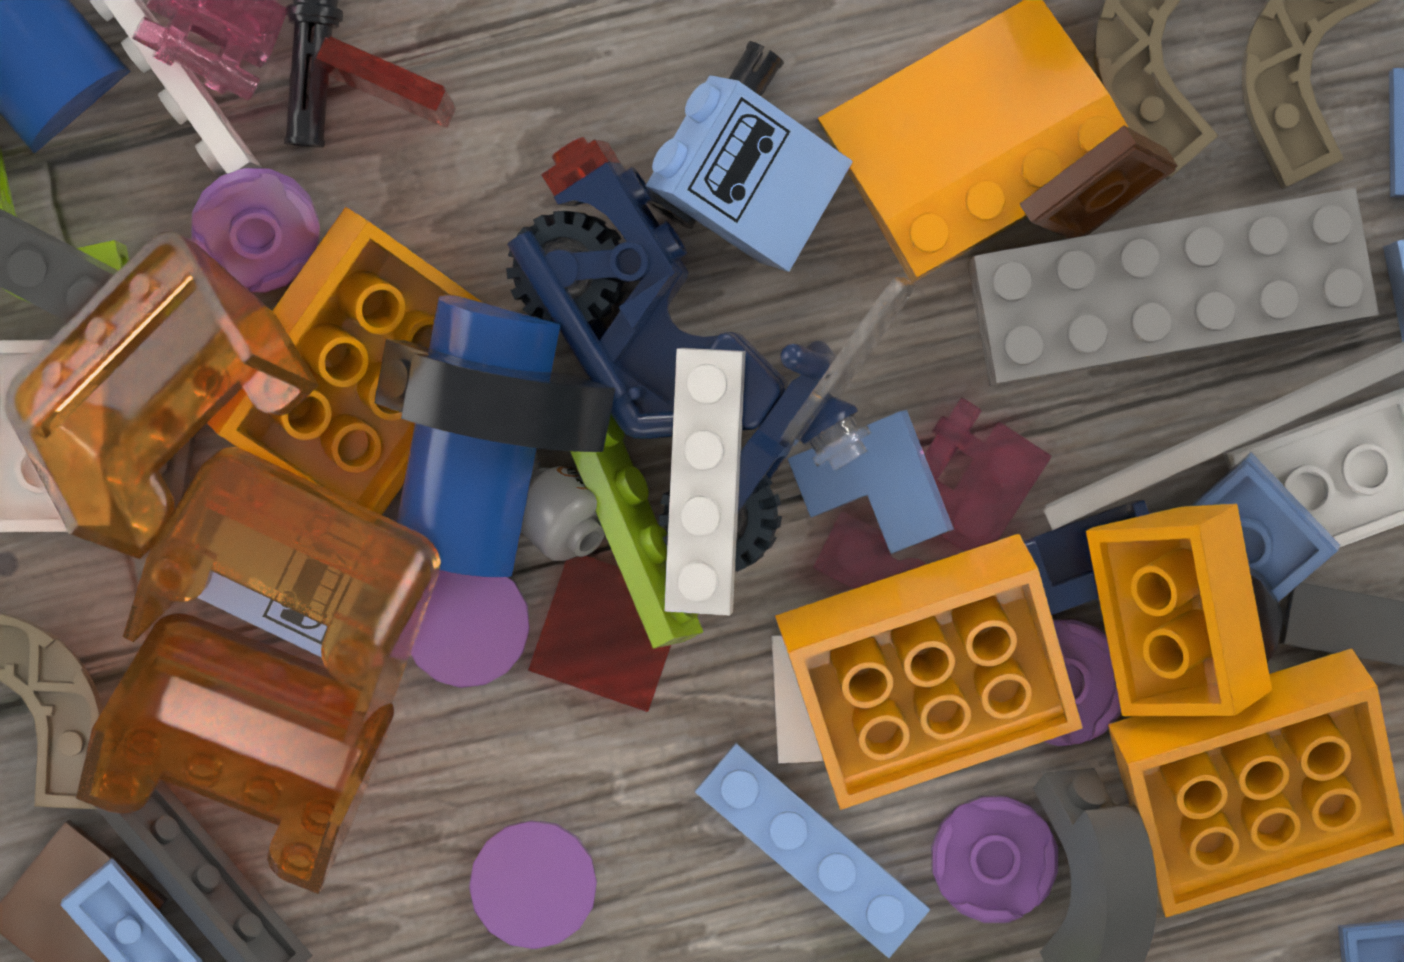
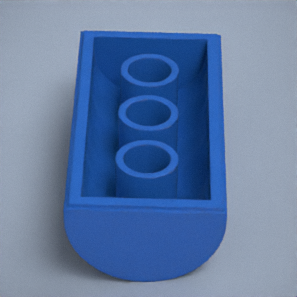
(50, 67)
(467, 489)

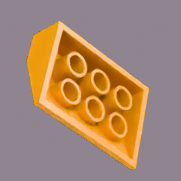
(971, 134)
(338, 315)
(930, 670)
(1264, 791)

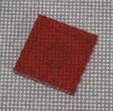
(386, 81)
(598, 637)

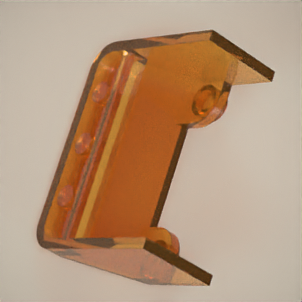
(303, 551)

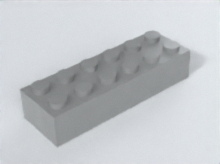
(1172, 287)

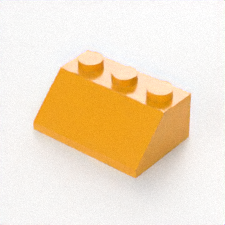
(1180, 612)

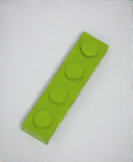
(634, 536)

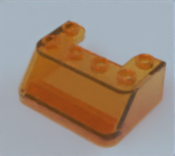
(139, 381)
(240, 731)

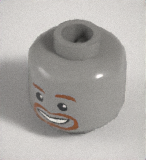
(561, 514)

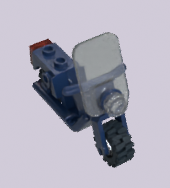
(574, 272)

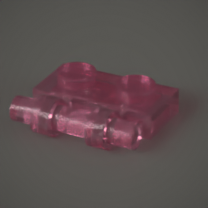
(237, 26)
(993, 482)

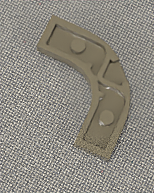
(1134, 74)
(1280, 88)
(60, 700)

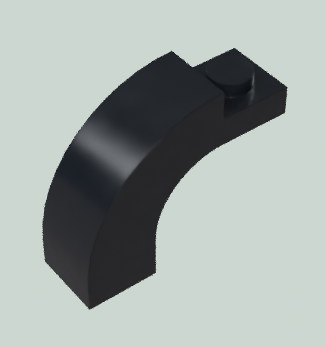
(494, 401)

